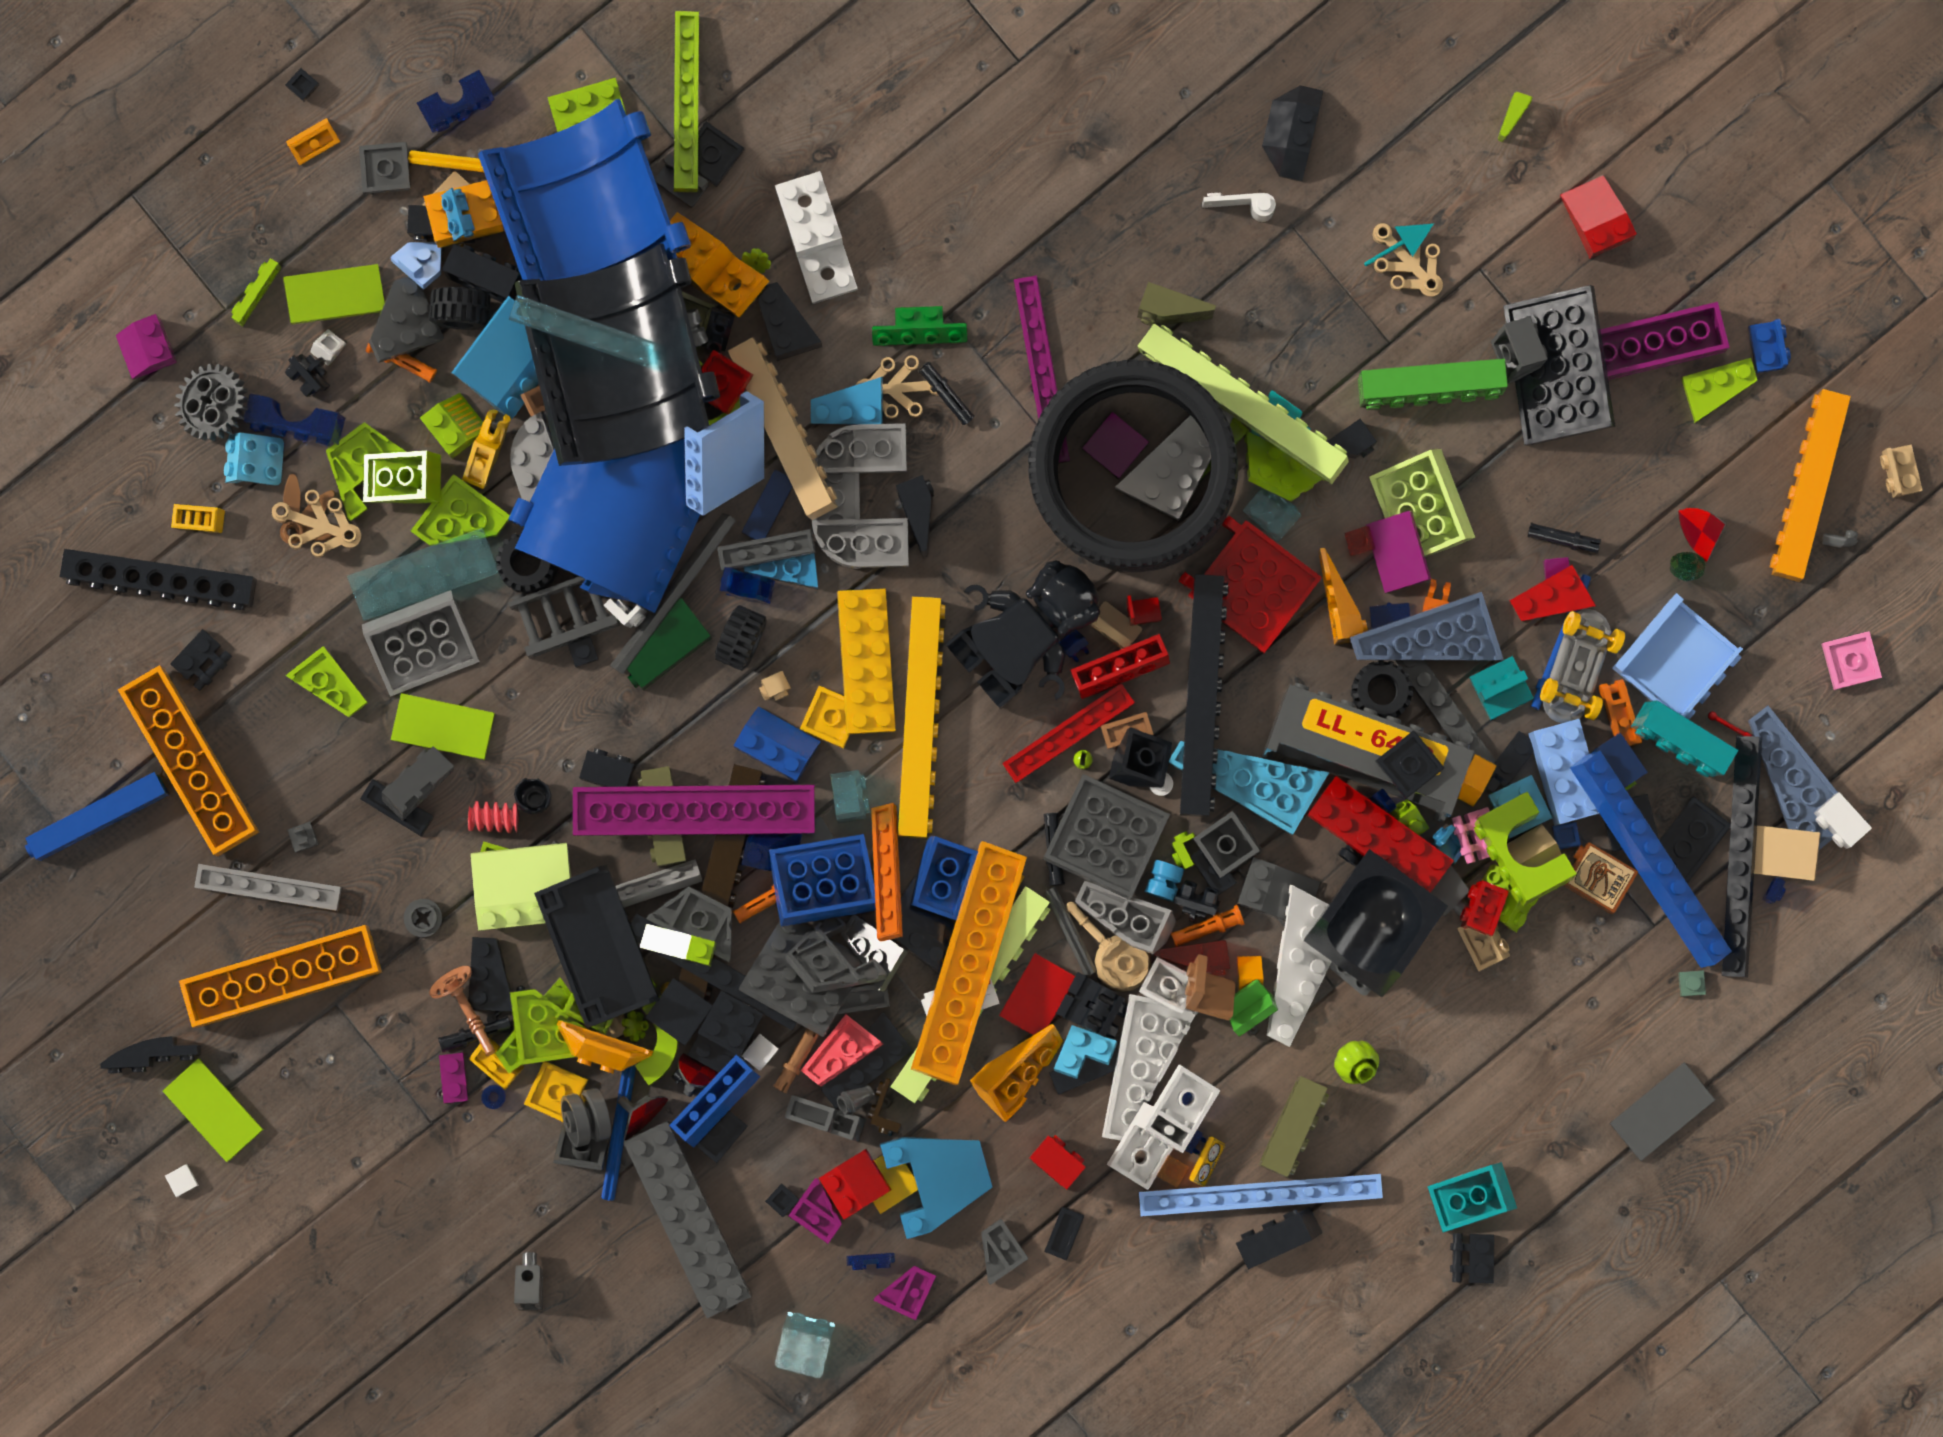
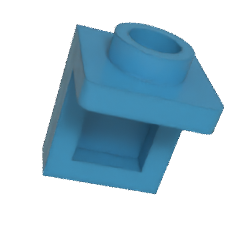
(1447, 843)

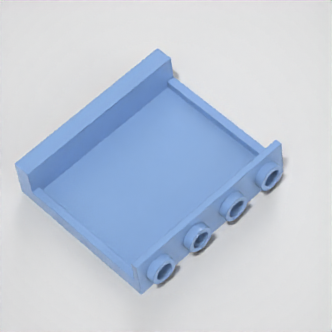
(725, 456)
(1677, 658)

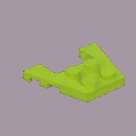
(348, 463)

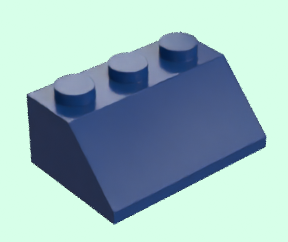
(777, 744)

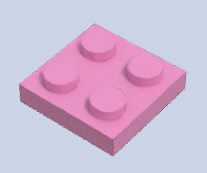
(1851, 660)

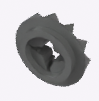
(411, 918)

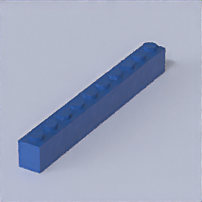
(1650, 859)

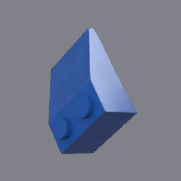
(943, 877)

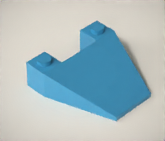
(946, 1175)

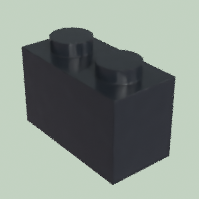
(606, 771)

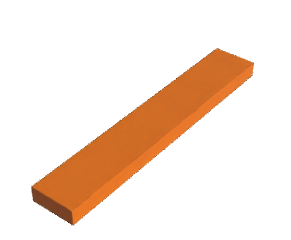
(886, 872)

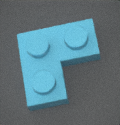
(1082, 1045)

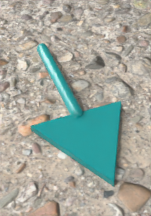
(1411, 236)

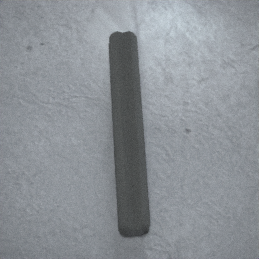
(1070, 931)

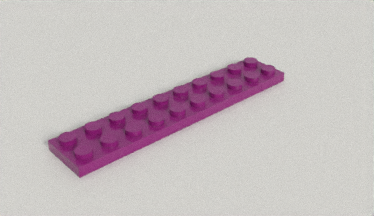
(694, 810)

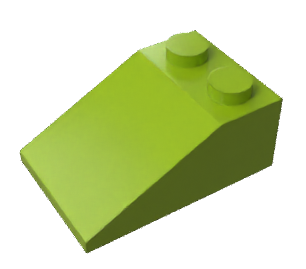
(402, 477)

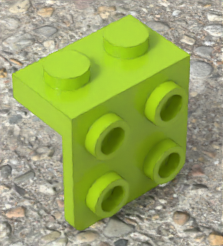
(1513, 912)

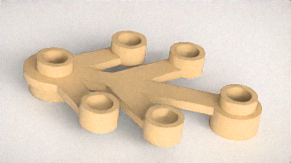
(1409, 264)
(896, 388)
(320, 525)

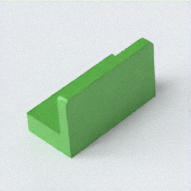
(1251, 1007)

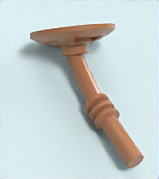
(454, 987)

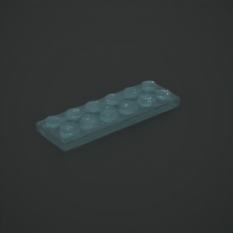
(423, 574)

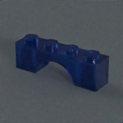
(321, 425)

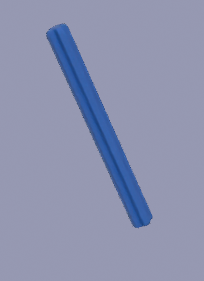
(617, 1136)

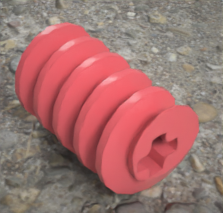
(493, 817)

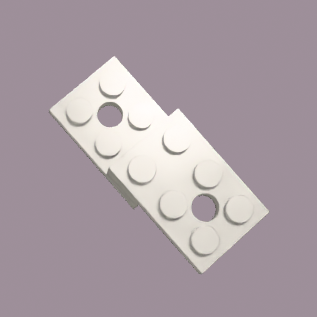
(816, 237)
(1163, 1127)

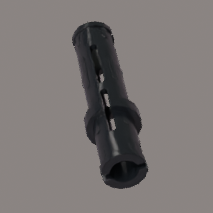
(940, 386)
(1564, 538)
(1051, 824)
(465, 1037)

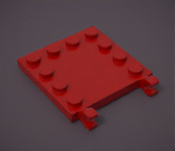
(1262, 581)

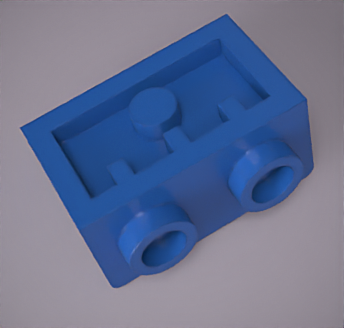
(1769, 346)

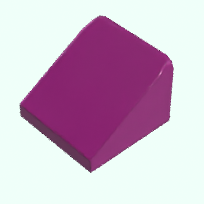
(1554, 565)

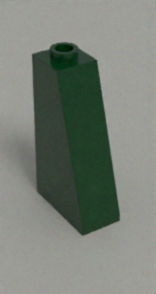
(670, 644)

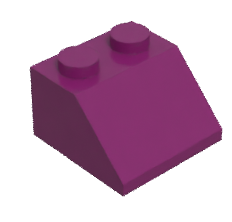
(145, 346)

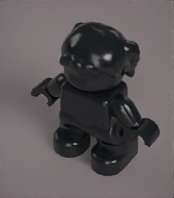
(1025, 632)

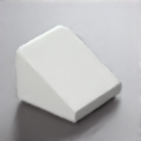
(327, 346)

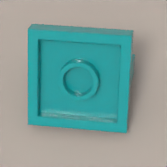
(1501, 687)

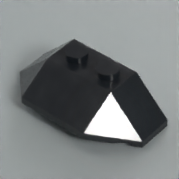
(1292, 130)

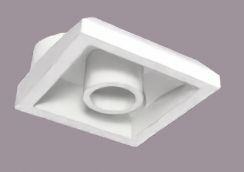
(1166, 985)

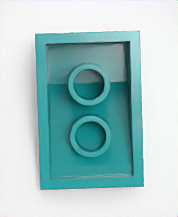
(1472, 1197)

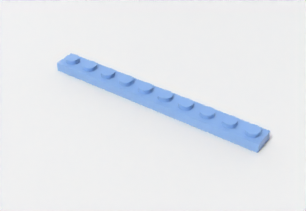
(1260, 1195)

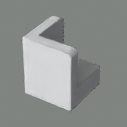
(760, 1052)

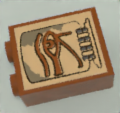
(1600, 877)

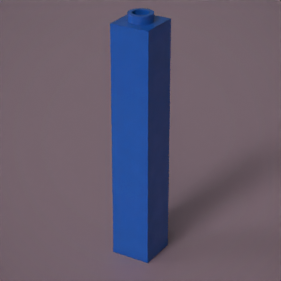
(96, 816)

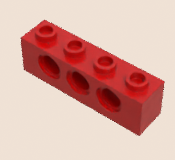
(1120, 666)

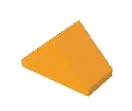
(1476, 779)
(1249, 969)

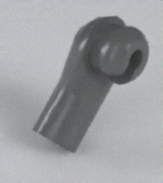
(1840, 541)

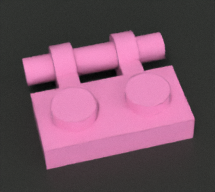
(1478, 846)

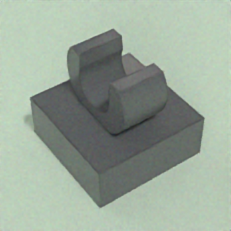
(303, 837)

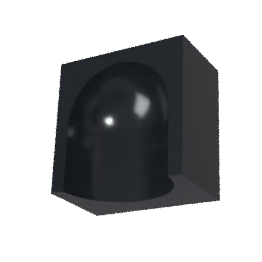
(1375, 923)

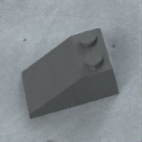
(1268, 888)

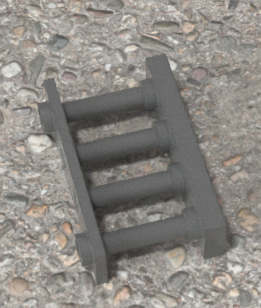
(559, 636)

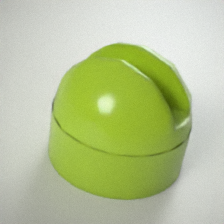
(1088, 759)

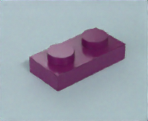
(453, 1078)

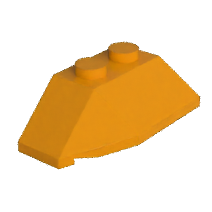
(601, 1049)

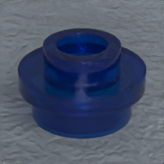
(486, 1094)

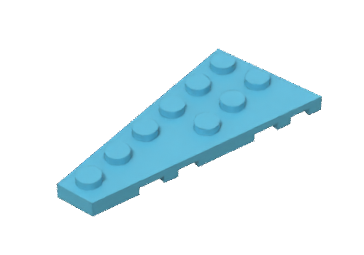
(1264, 786)

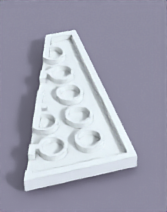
(1298, 966)
(1144, 1054)

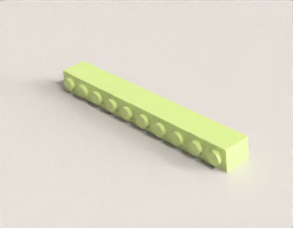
(1246, 405)
(1020, 926)

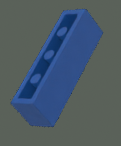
(714, 1101)

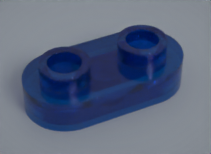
(881, 1260)

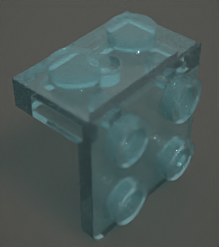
(804, 1344)

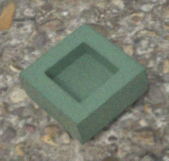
(1692, 983)

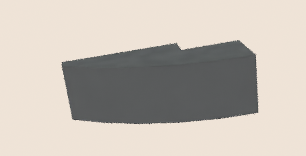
(825, 1118)

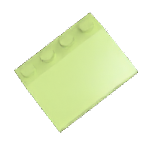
(1430, 493)
(509, 878)

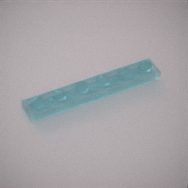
(582, 331)

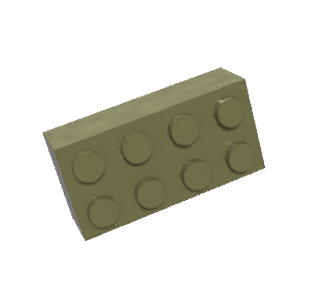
(1292, 1127)

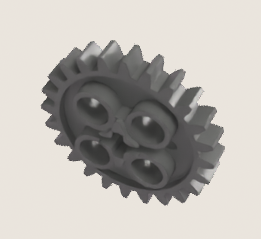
(195, 394)

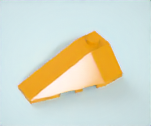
(1343, 612)
(1010, 1075)

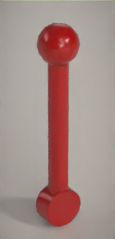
(1713, 716)

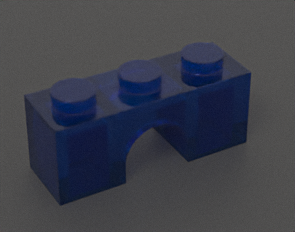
(440, 114)

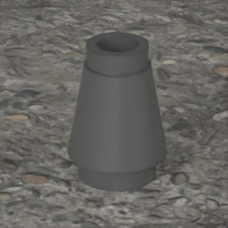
(854, 1099)

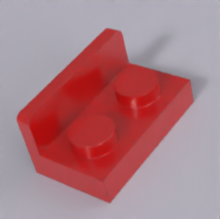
(1484, 907)

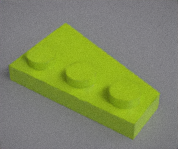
(328, 681)

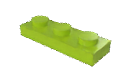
(255, 291)

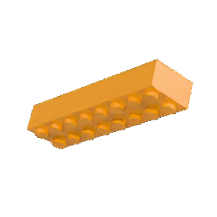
(188, 761)
(280, 976)

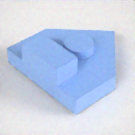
(419, 261)

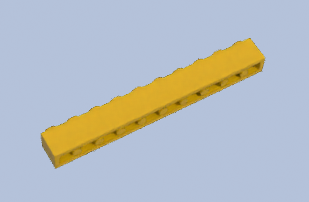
(919, 717)

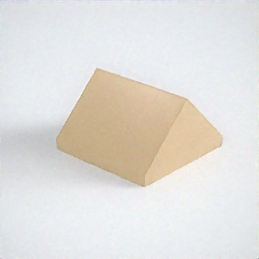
(1534, 848)

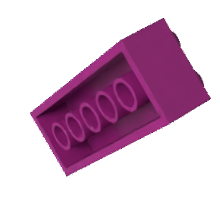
(1664, 340)

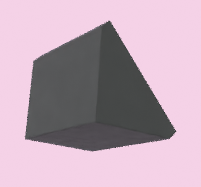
(588, 1156)

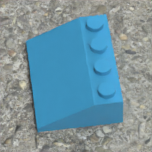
(500, 363)

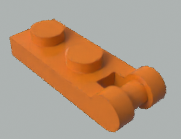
(1619, 711)

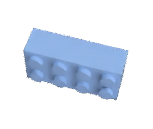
(1555, 752)

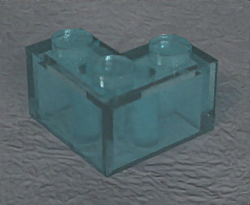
(848, 796)

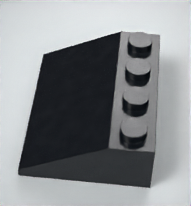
(924, 932)

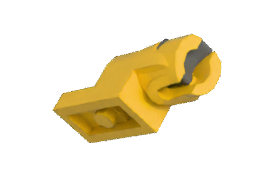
(486, 448)

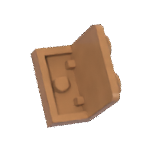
(1209, 992)

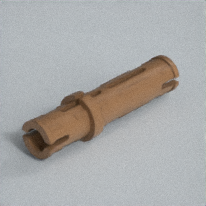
(795, 1061)

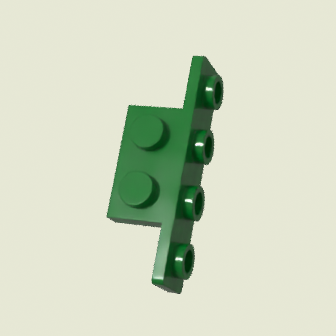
(919, 326)

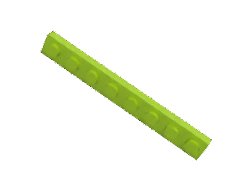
(686, 101)

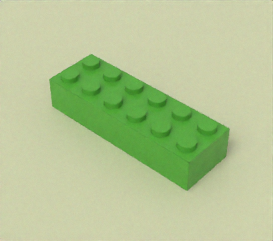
(1432, 383)

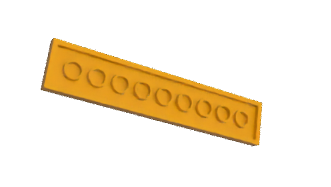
(968, 963)

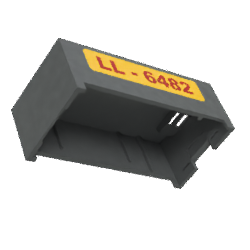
(1351, 740)

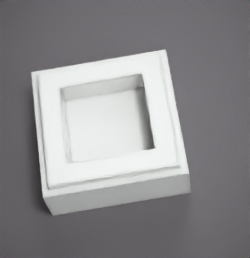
(181, 1180)

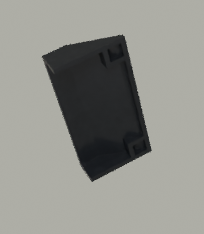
(596, 946)

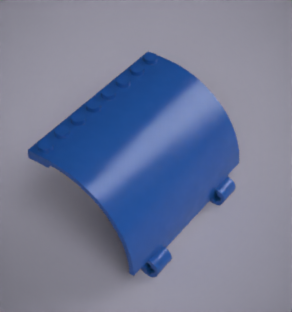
(581, 197)
(612, 521)

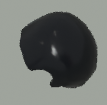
(532, 796)

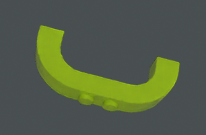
(663, 1055)

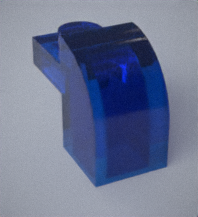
(746, 586)

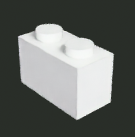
(1842, 821)

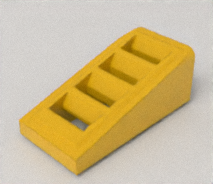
(212, 522)

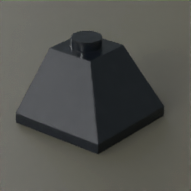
(1141, 760)

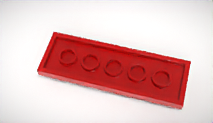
(1368, 827)

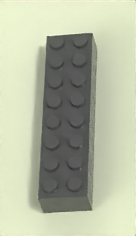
(687, 1219)

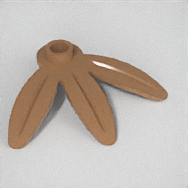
(292, 498)

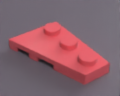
(840, 1050)

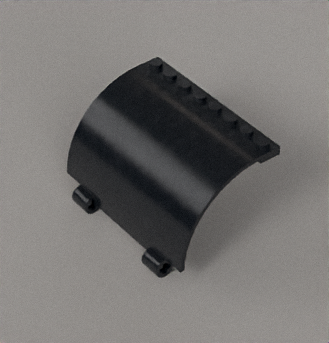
(607, 405)

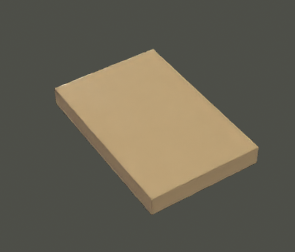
(1786, 853)

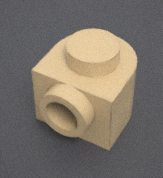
(775, 686)

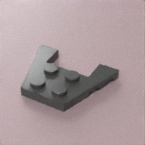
(824, 966)

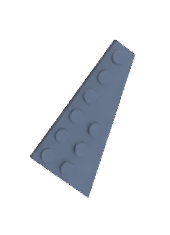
(1442, 633)
(1793, 775)

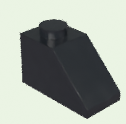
(1355, 440)

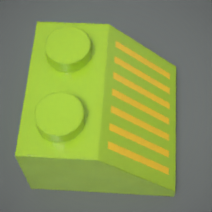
(453, 424)

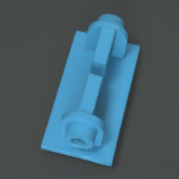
(454, 203)

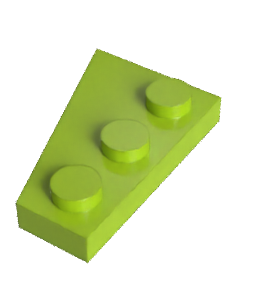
(1716, 386)

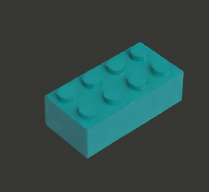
(1683, 738)

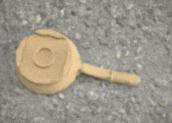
(1116, 962)

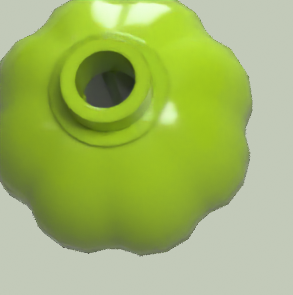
(1356, 1062)

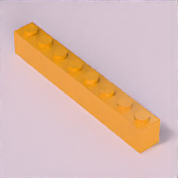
(1810, 485)

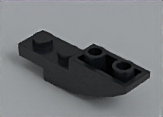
(141, 1054)

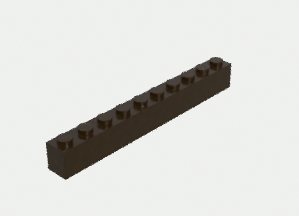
(723, 871)

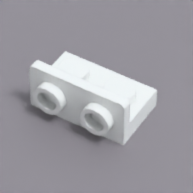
(625, 614)

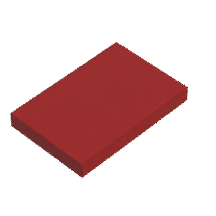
(1037, 995)

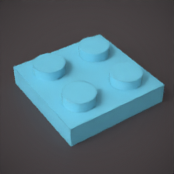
(1514, 790)

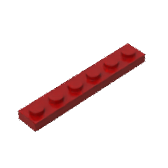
(1068, 733)

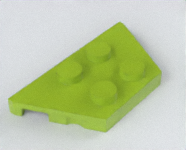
(1277, 470)

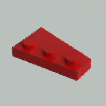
(1553, 596)

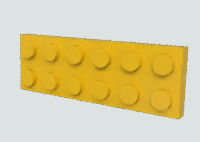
(866, 661)

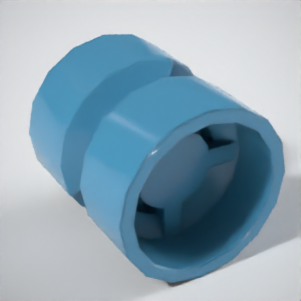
(1164, 880)

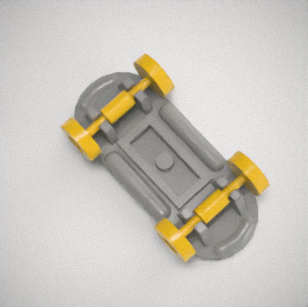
(1578, 666)

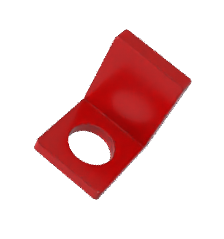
(1143, 611)

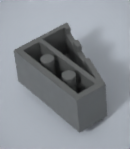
(416, 782)

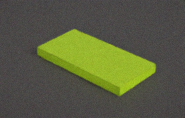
(334, 294)
(443, 725)
(213, 1110)

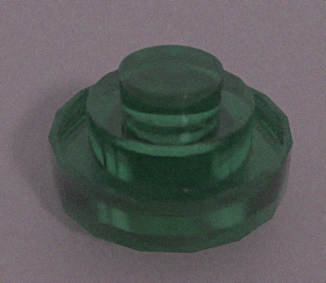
(1687, 566)

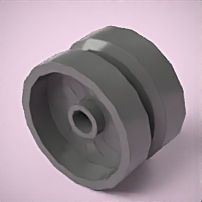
(585, 1117)

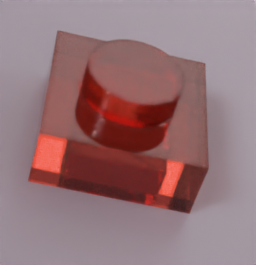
(1359, 541)

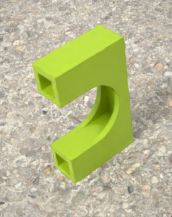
(1526, 882)

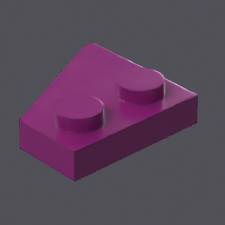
(816, 1212)
(907, 1292)

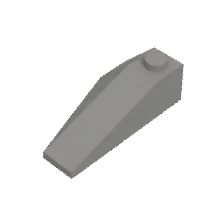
(1133, 920)

